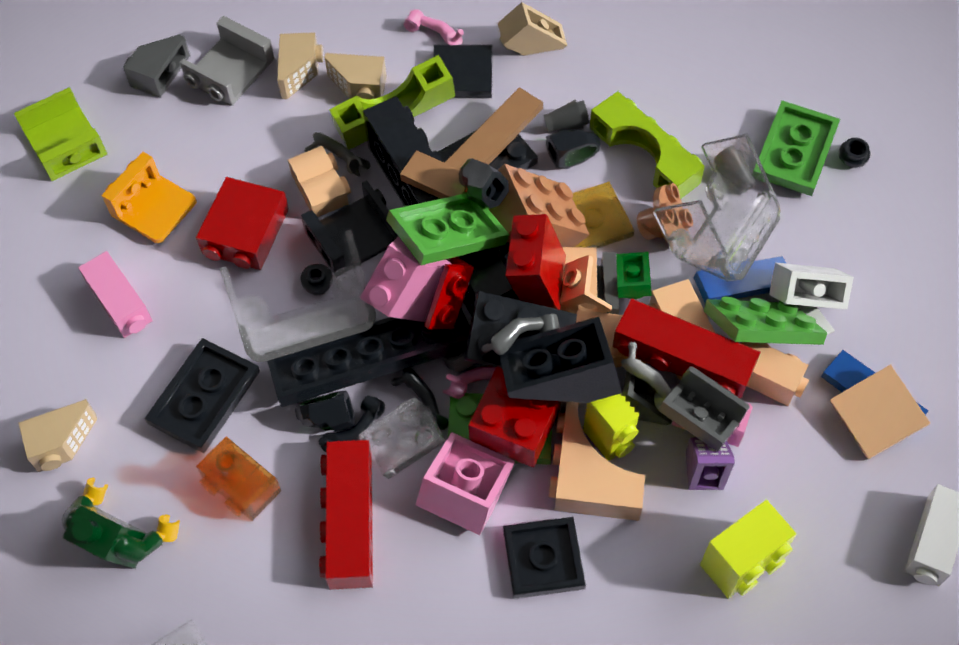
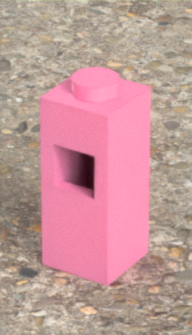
(115, 294)

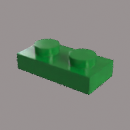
(633, 275)

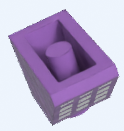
(706, 466)

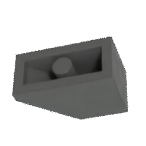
(156, 64)

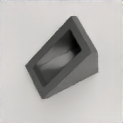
(641, 396)

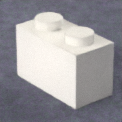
(811, 286)

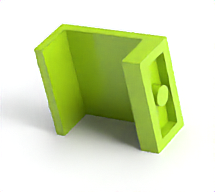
(60, 134)

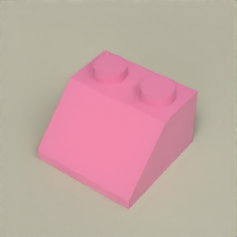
(402, 285)
(464, 483)

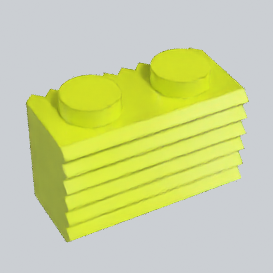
(611, 425)

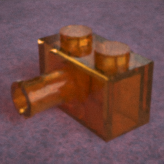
(238, 479)

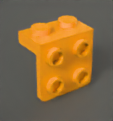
(147, 200)

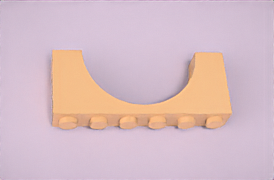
(585, 478)

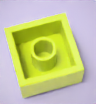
(748, 549)

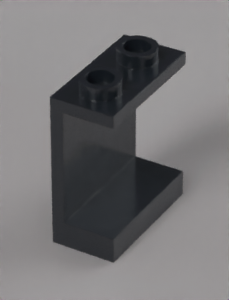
(366, 221)

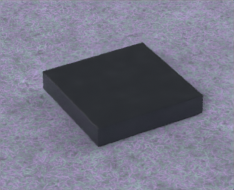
(469, 68)
(543, 557)

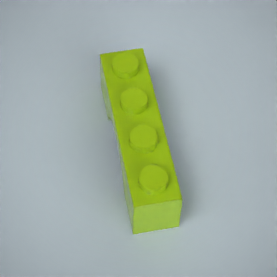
(423, 89)
(621, 122)

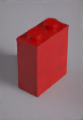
(242, 223)
(535, 261)

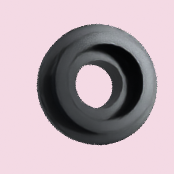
(854, 146)
(317, 286)

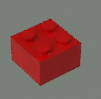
(512, 425)

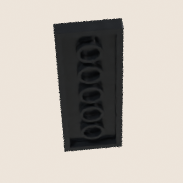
(381, 350)

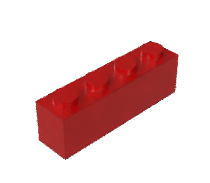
(678, 344)
(348, 515)

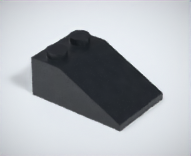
(562, 365)

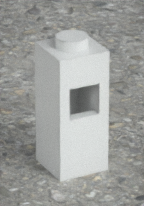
(936, 538)

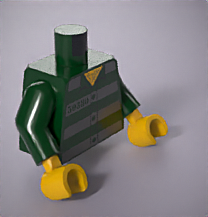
(109, 536)

